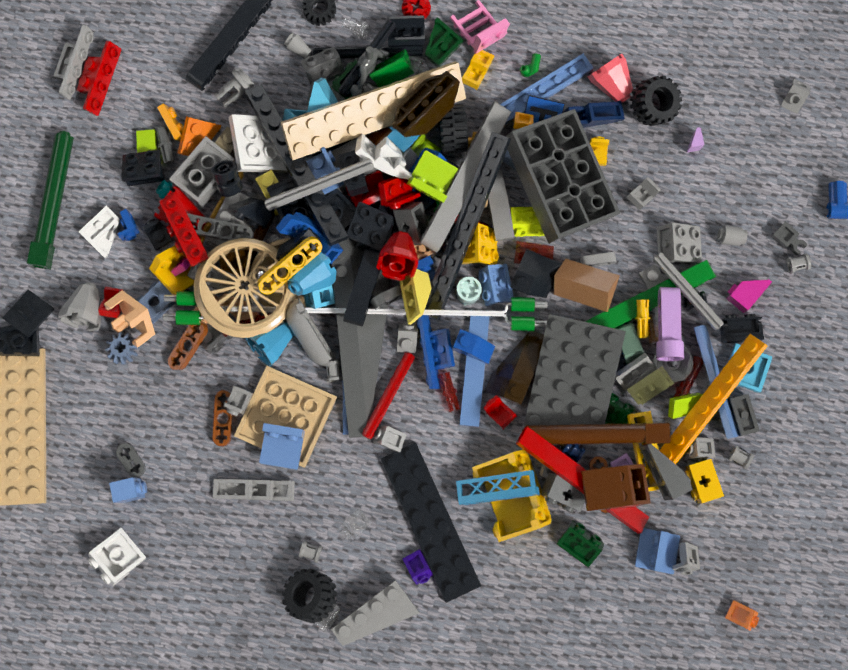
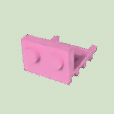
(487, 36)

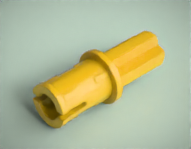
(642, 318)

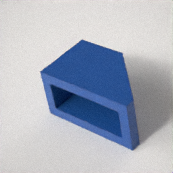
(473, 346)

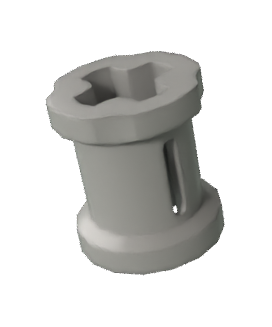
(798, 263)
(333, 372)
(741, 457)
(310, 551)

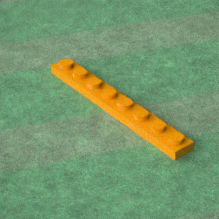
(713, 398)

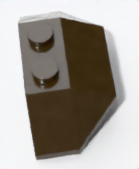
(426, 105)

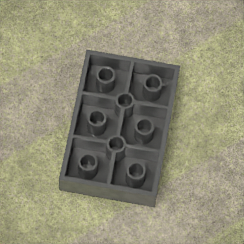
(561, 176)

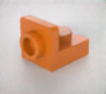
(742, 615)

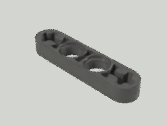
(216, 228)

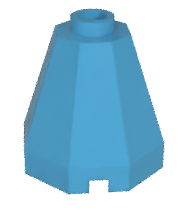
(313, 276)
(271, 344)

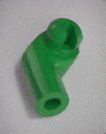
(530, 69)

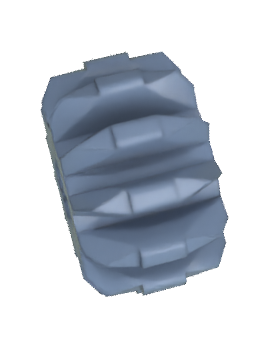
(114, 348)

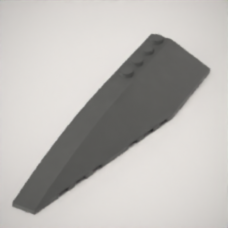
(358, 345)

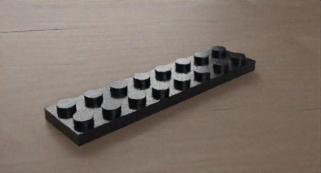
(431, 522)

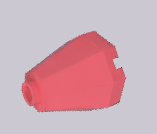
(614, 79)

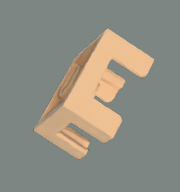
(133, 315)

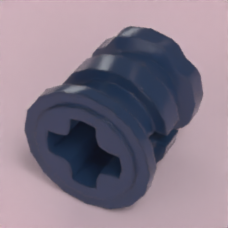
(573, 451)

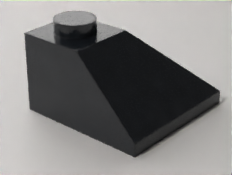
(535, 274)

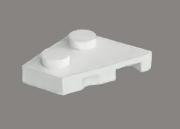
(101, 231)

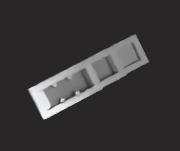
(500, 210)
(253, 489)

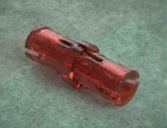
(449, 392)

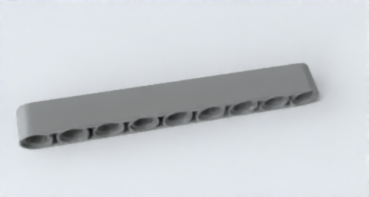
(457, 191)

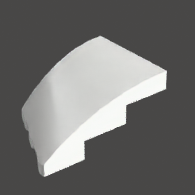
(385, 156)

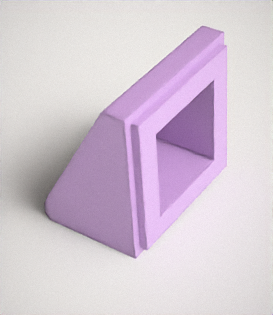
(696, 141)

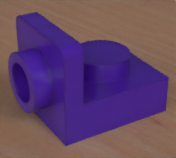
(418, 567)

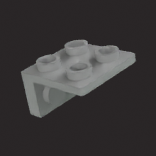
(680, 242)

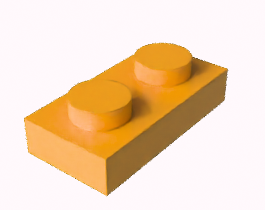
(169, 116)

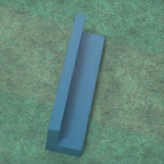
(497, 495)

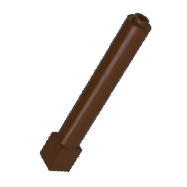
(604, 433)

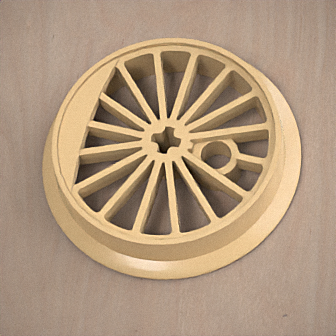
(211, 308)

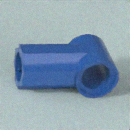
(837, 203)

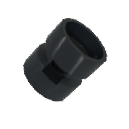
(227, 178)

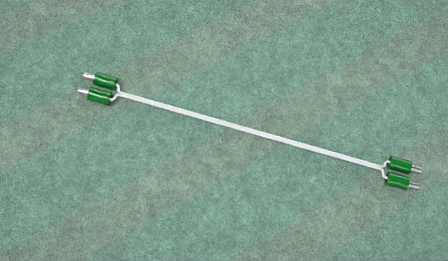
(517, 323)

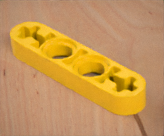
(287, 262)

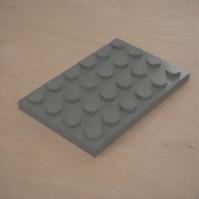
(574, 373)

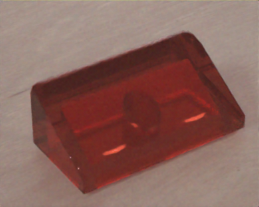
(521, 247)

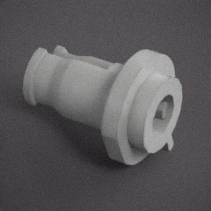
(240, 81)

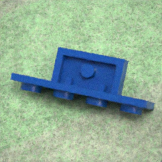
(436, 350)

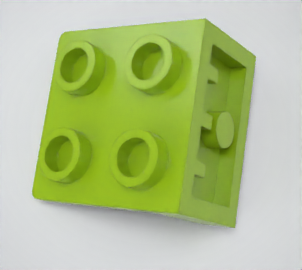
(432, 176)

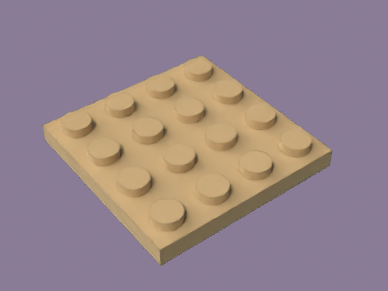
(286, 403)

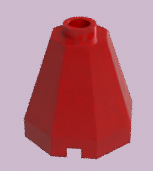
(398, 257)

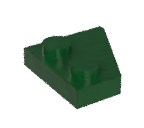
(442, 43)

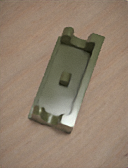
(650, 386)

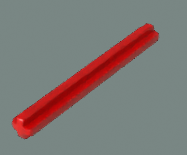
(388, 395)

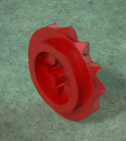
(407, 8)

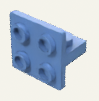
(657, 551)

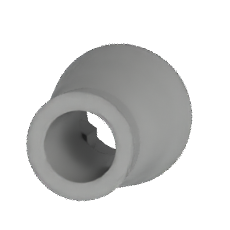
(297, 45)

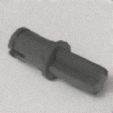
(165, 145)

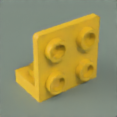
(482, 247)
(162, 267)

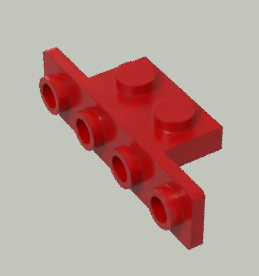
(97, 77)
(183, 231)

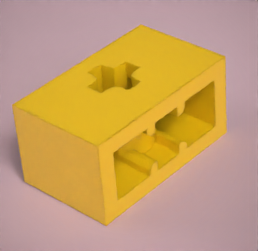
(711, 489)

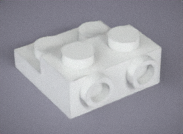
(115, 557)

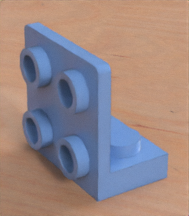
(281, 446)

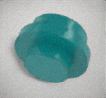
(164, 188)

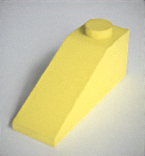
(415, 294)

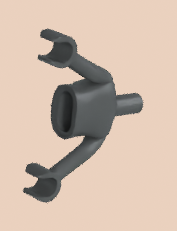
(367, 64)

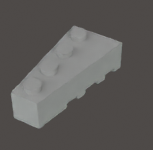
(379, 612)

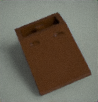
(615, 487)

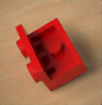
(373, 195)

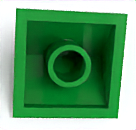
(393, 69)

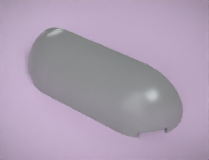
(308, 334)

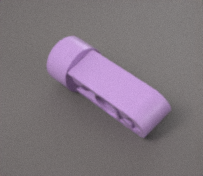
(669, 344)

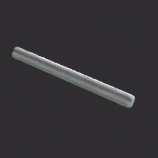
(319, 184)

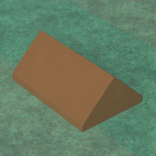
(585, 284)

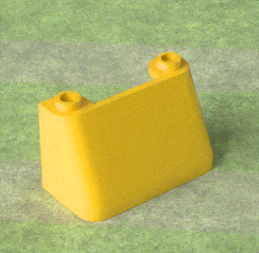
(517, 514)

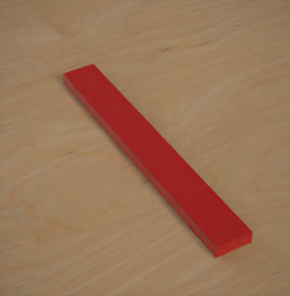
(571, 472)

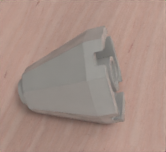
(82, 308)

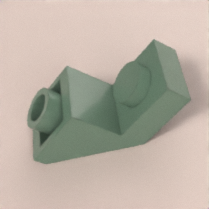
(631, 346)

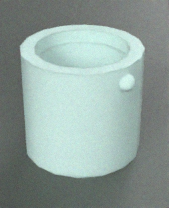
(468, 290)

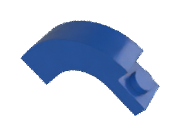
(296, 223)

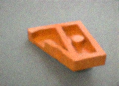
(194, 132)

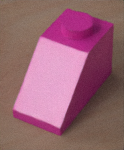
(747, 293)

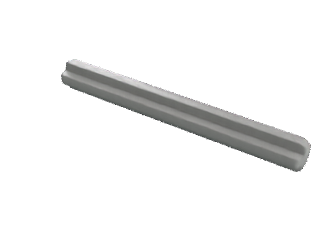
(688, 291)

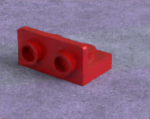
(396, 192)

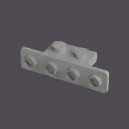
(71, 62)

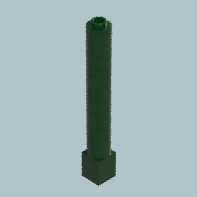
(42, 249)

